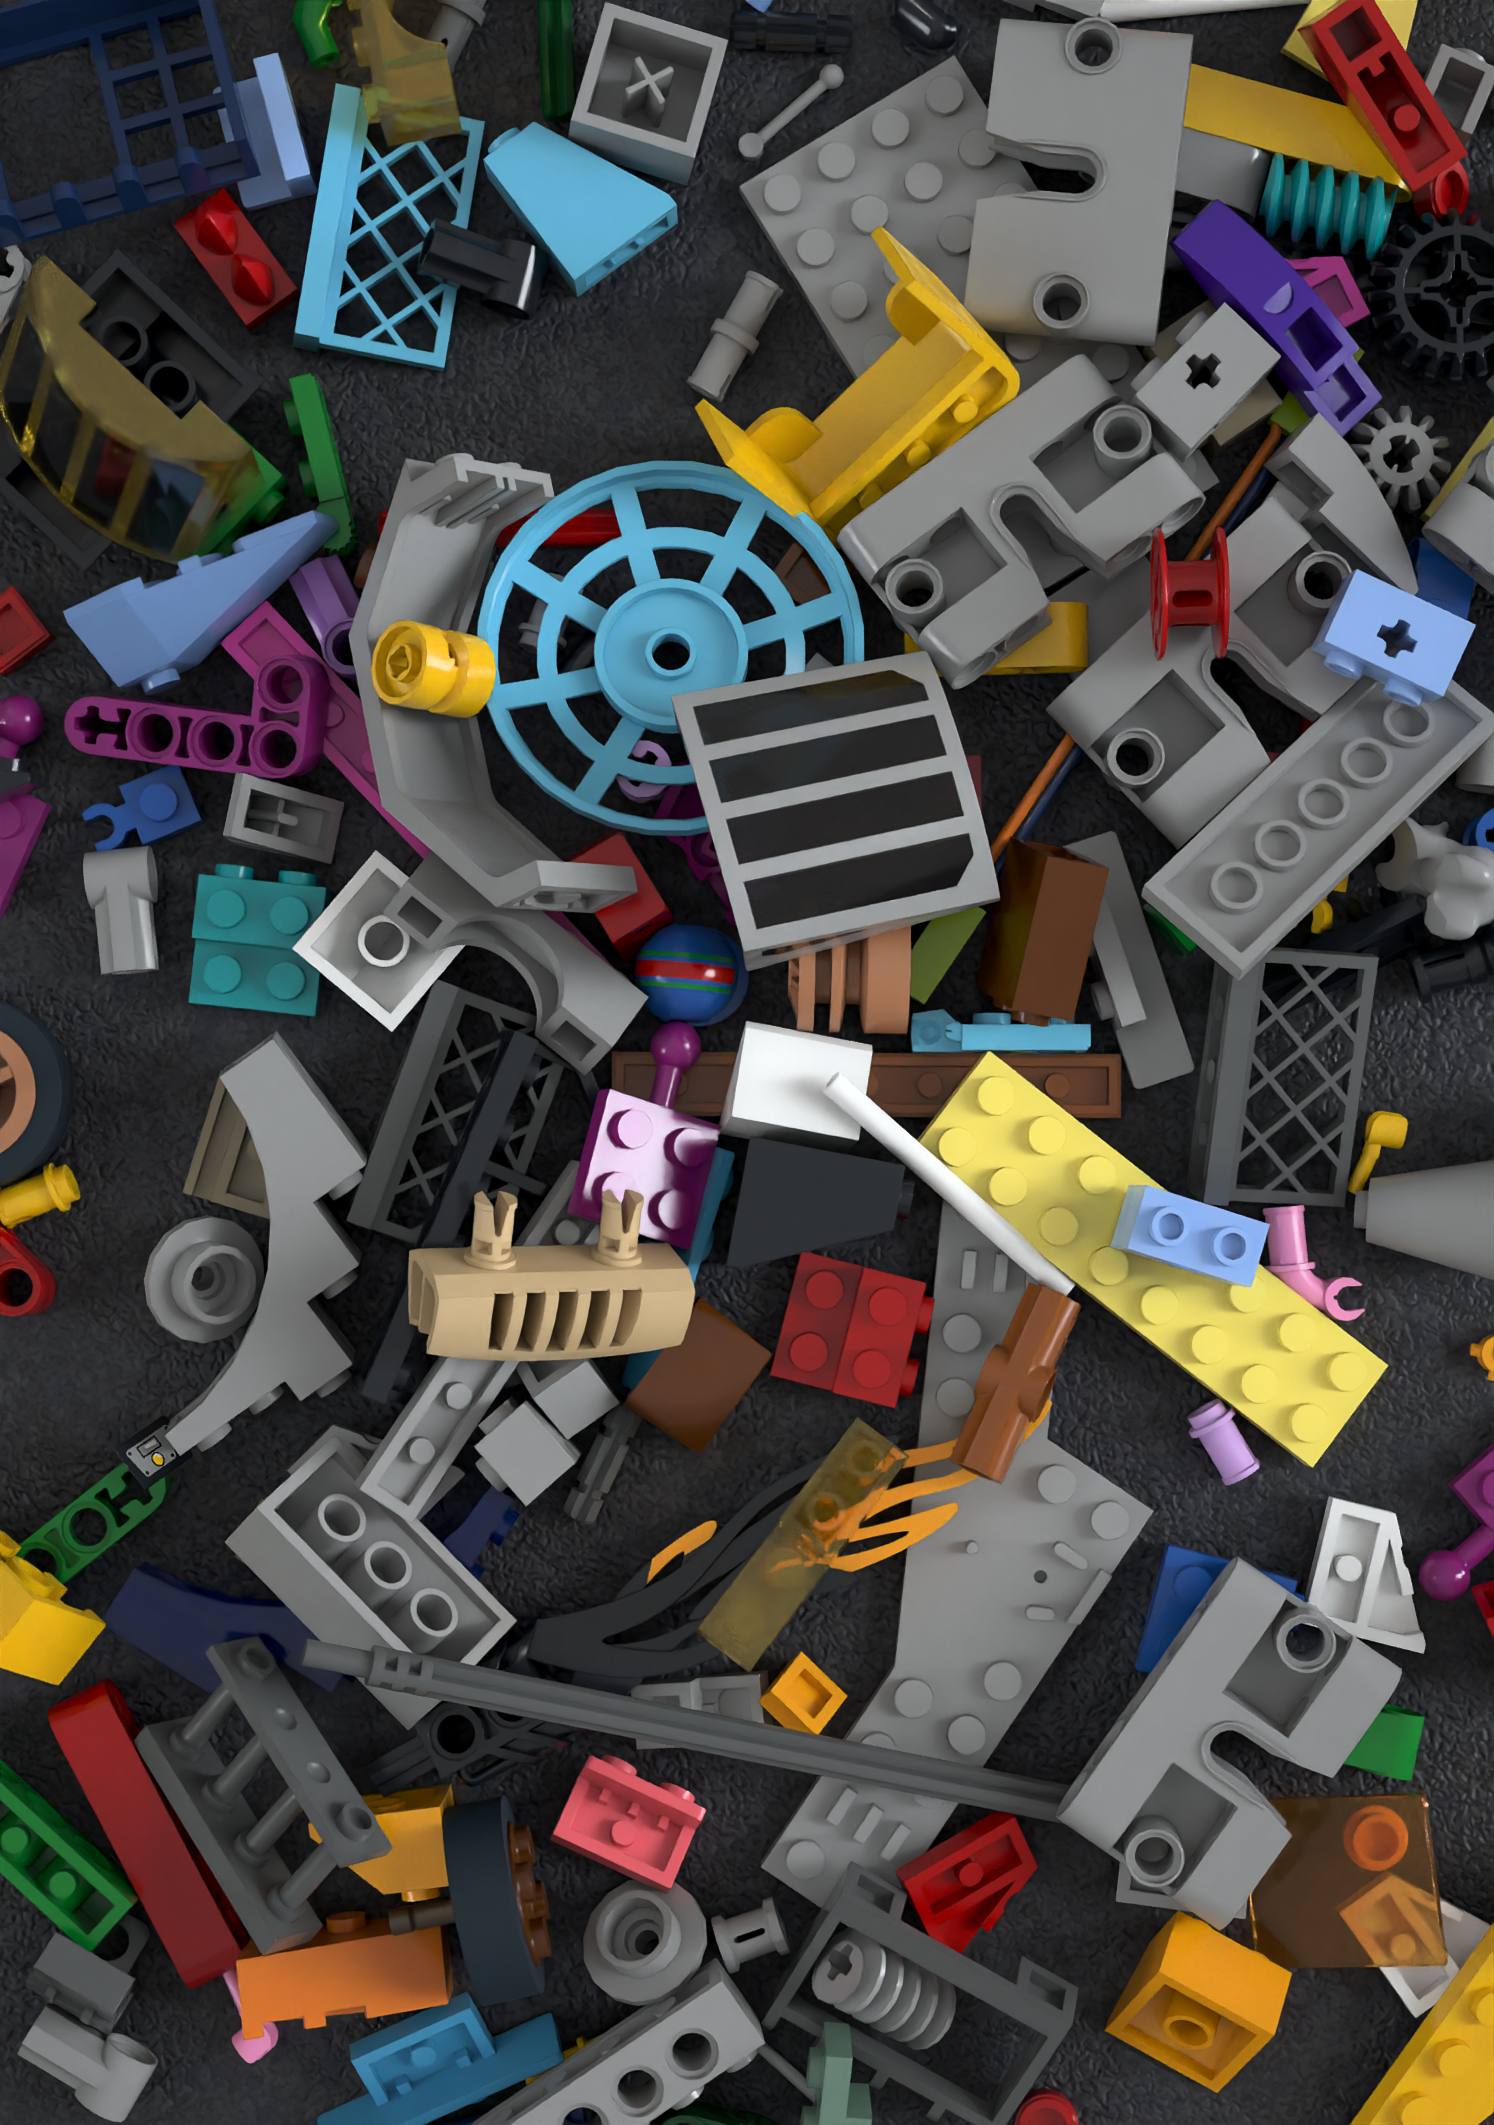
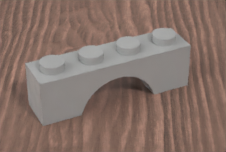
(576, 994)

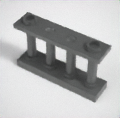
(222, 1823)

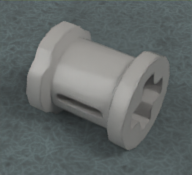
(737, 1952)

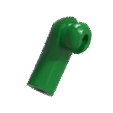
(310, 23)

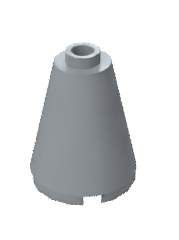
(1434, 1215)

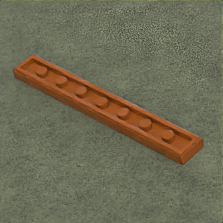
(899, 1081)

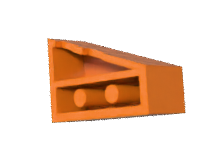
(344, 1970)

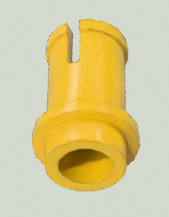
(38, 1195)

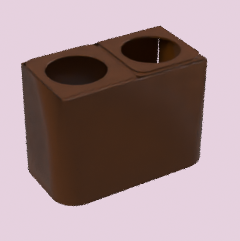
(701, 1380)

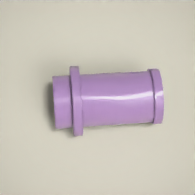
(1223, 1441)

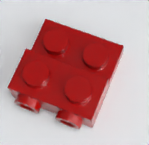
(851, 1330)

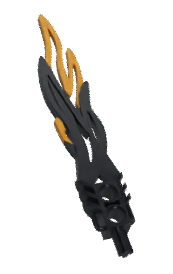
(580, 1642)

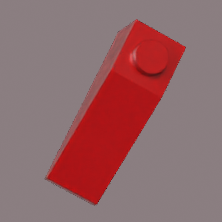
(1383, 89)

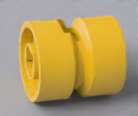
(433, 669)

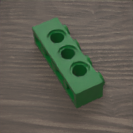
(59, 1865)

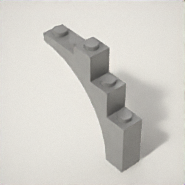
(291, 1336)

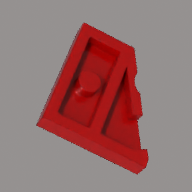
(968, 1879)

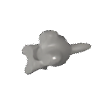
(1448, 874)

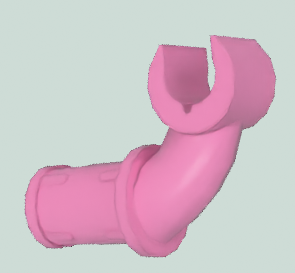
(1290, 1263)

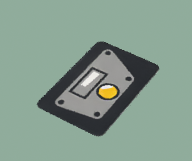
(151, 1454)

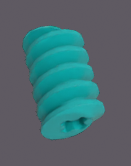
(1326, 206)

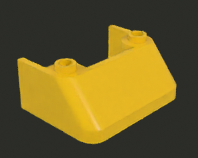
(889, 421)

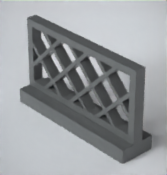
(1227, 1082)
(410, 1097)

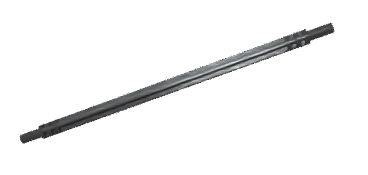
(688, 1728)

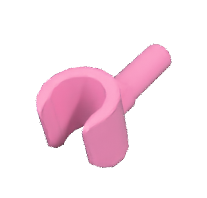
(254, 2048)

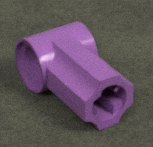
(330, 607)

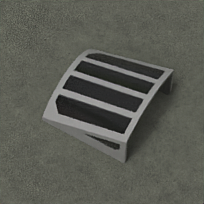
(837, 804)

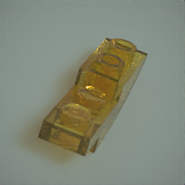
(803, 1544)

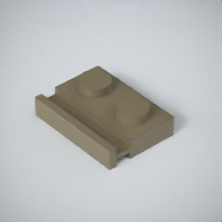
(226, 1160)

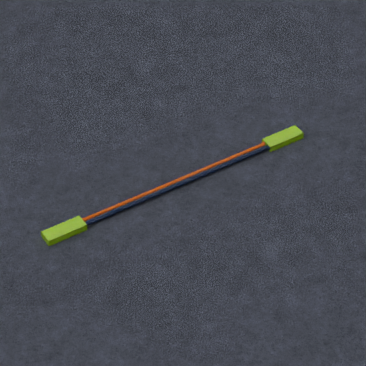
(948, 934)

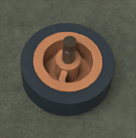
(33, 1093)

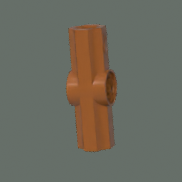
(1015, 1383)

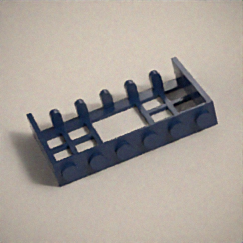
(50, 26)

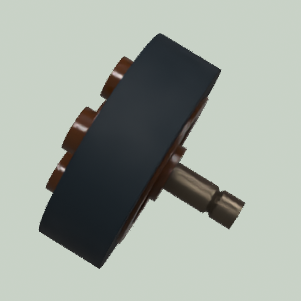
(491, 1901)

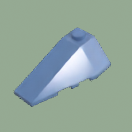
(168, 626)

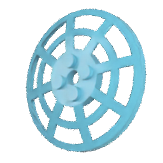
(648, 617)

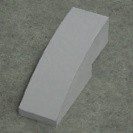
(1343, 503)

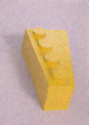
(36, 1628)

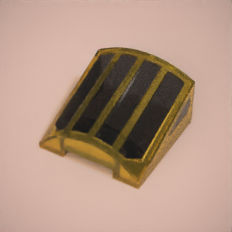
(107, 439)

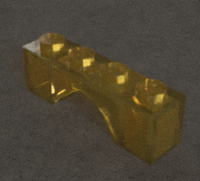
(410, 77)

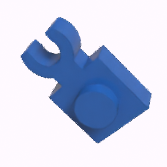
(154, 806)

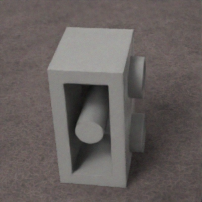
(523, 1449)

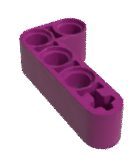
(196, 725)

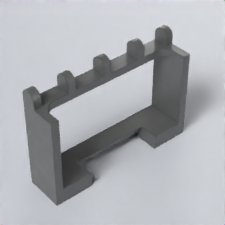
(1029, 1996)

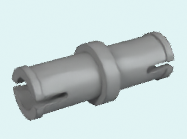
(734, 336)

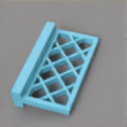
(332, 238)

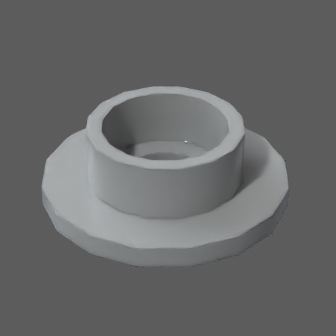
(228, 1286)
(623, 1927)

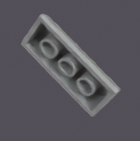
(366, 1573)

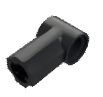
(500, 272)

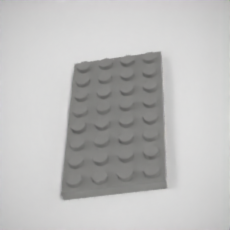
(918, 172)

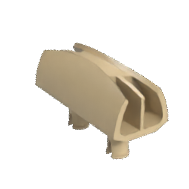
(550, 1299)

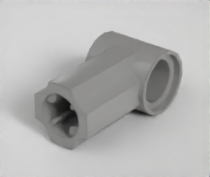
(122, 892)
(100, 2067)

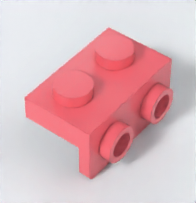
(628, 1822)

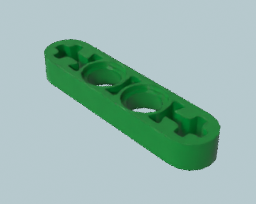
(58, 1533)

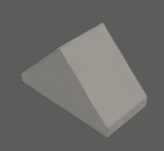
(282, 819)

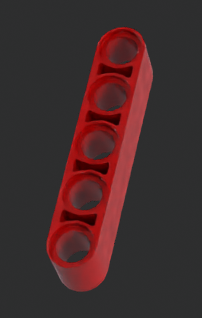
(147, 1834)

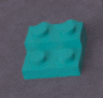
(248, 938)

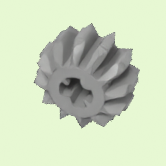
(1414, 444)

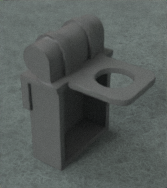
(85, 1983)

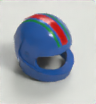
(691, 974)

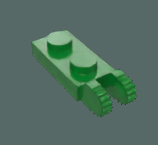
(322, 471)

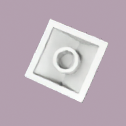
(368, 951)
(780, 1085)

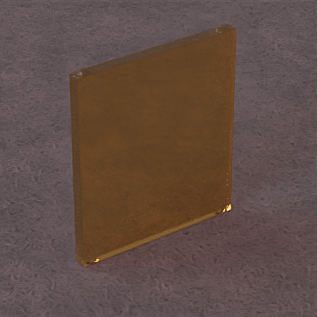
(1351, 1885)

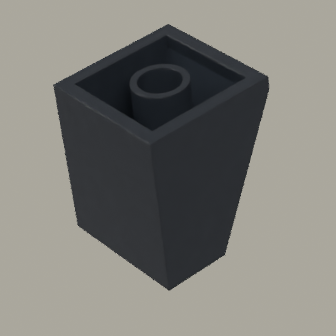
(812, 1200)

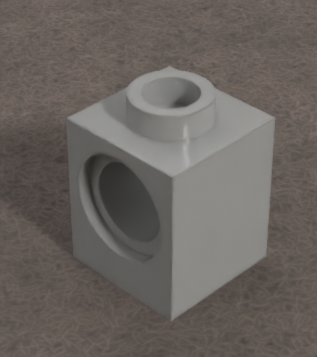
(568, 1391)

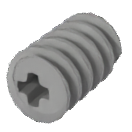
(884, 1989)

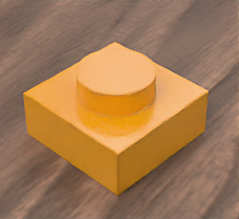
(802, 1696)

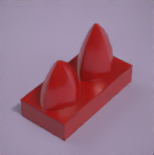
(236, 259)

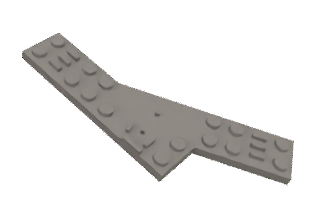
(979, 1597)

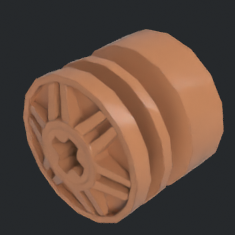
(859, 973)

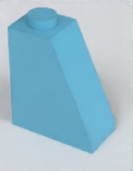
(576, 203)

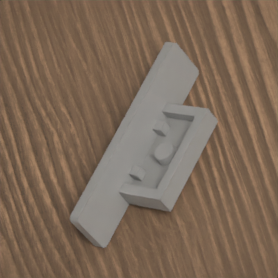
(1130, 976)

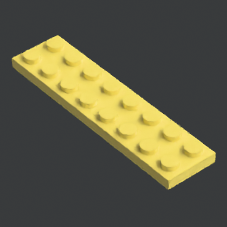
(1064, 1193)

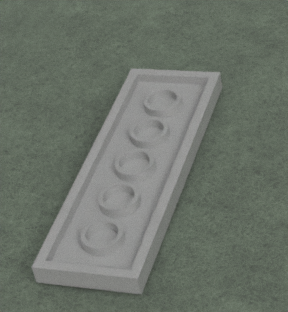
(1313, 818)

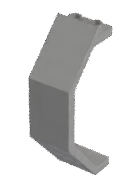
(435, 764)

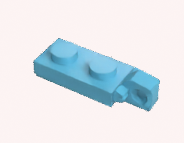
(940, 1034)

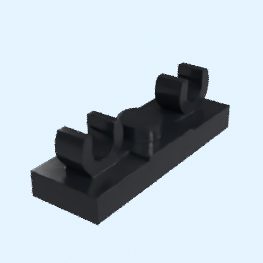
(1381, 934)

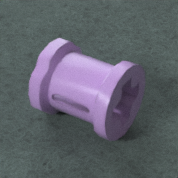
(645, 791)

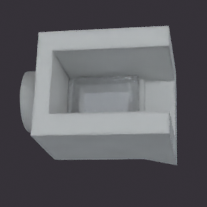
(1460, 86)

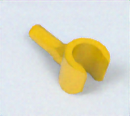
(1380, 1130)

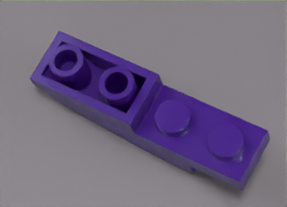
(1274, 300)

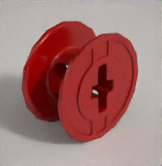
(1190, 593)

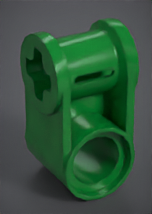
(1390, 1743)

